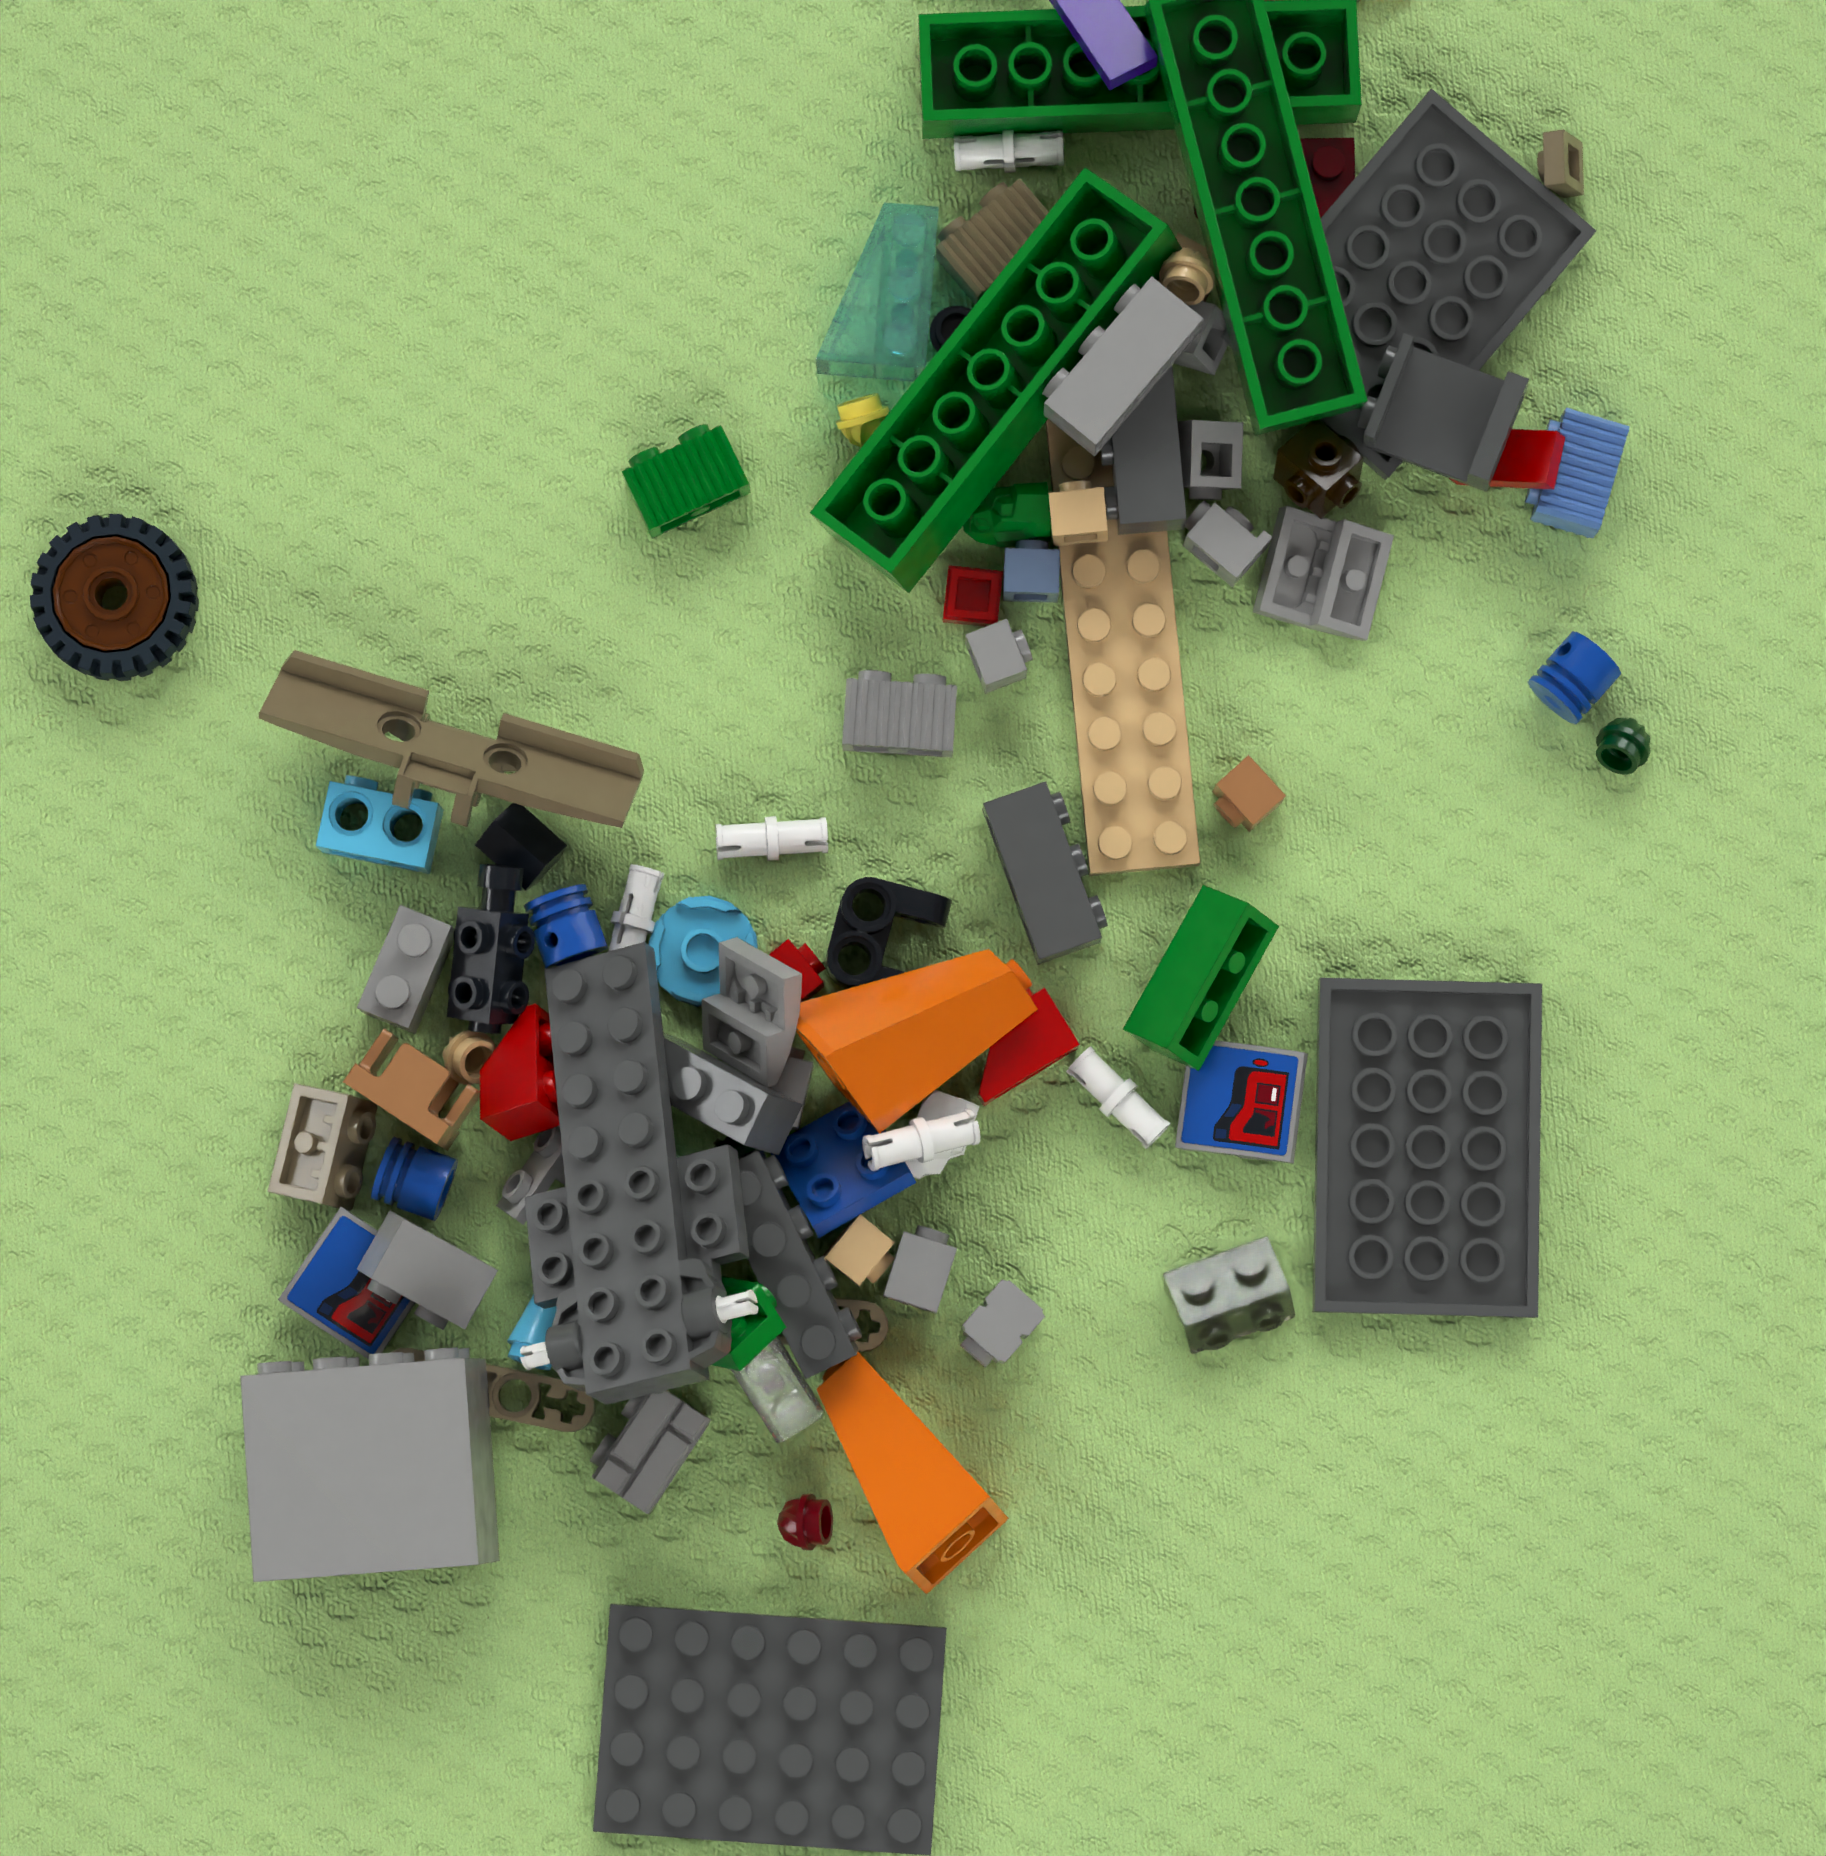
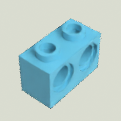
(376, 839)

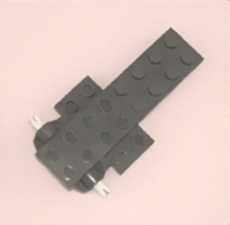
(635, 1231)

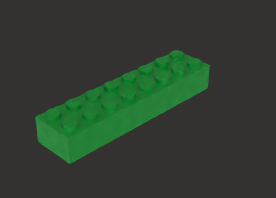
(1033, 77)
(1256, 210)
(986, 383)

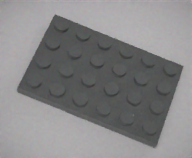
(1441, 246)
(1427, 1148)
(770, 1729)

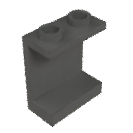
(1441, 414)

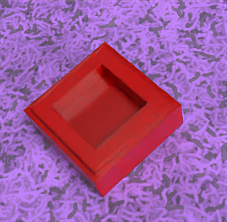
(972, 596)

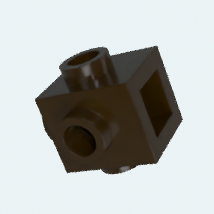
(1319, 469)

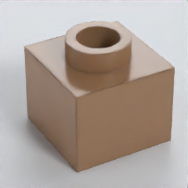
(1246, 795)

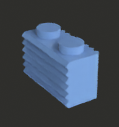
(1584, 474)

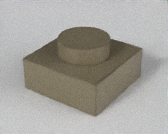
(1561, 163)

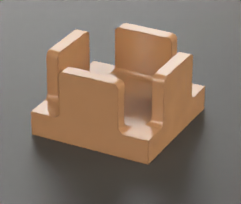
(412, 1089)

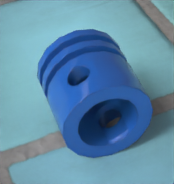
(1574, 677)
(566, 926)
(414, 1178)

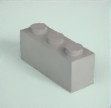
(1120, 364)

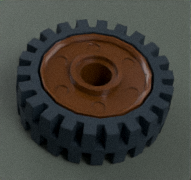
(89, 563)

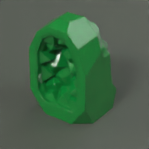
(1012, 516)

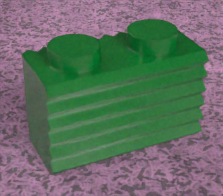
(685, 479)

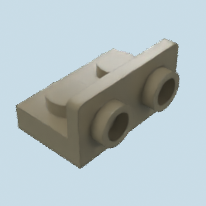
(323, 1147)

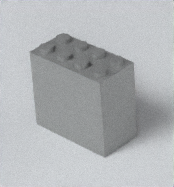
(369, 1465)

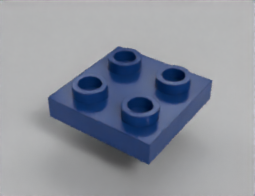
(831, 1172)

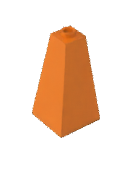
(913, 1030)
(914, 1485)

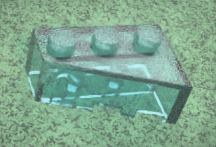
(888, 301)

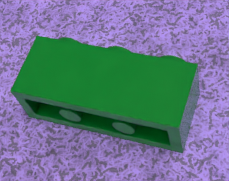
(1201, 977)

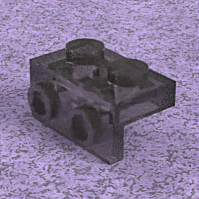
(1230, 1295)

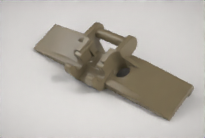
(550, 766)

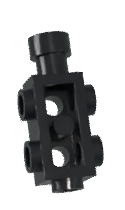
(491, 954)

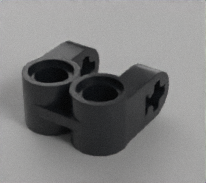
(873, 935)

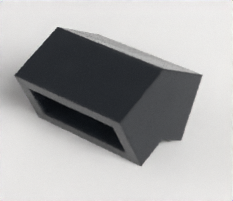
(522, 841)

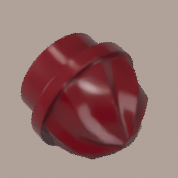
(806, 1522)

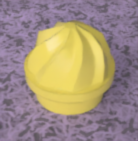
(861, 418)

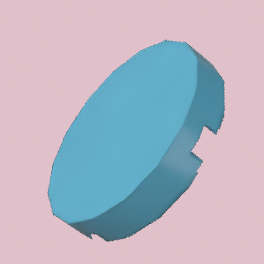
(688, 945)

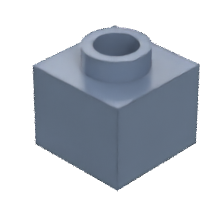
(1031, 572)

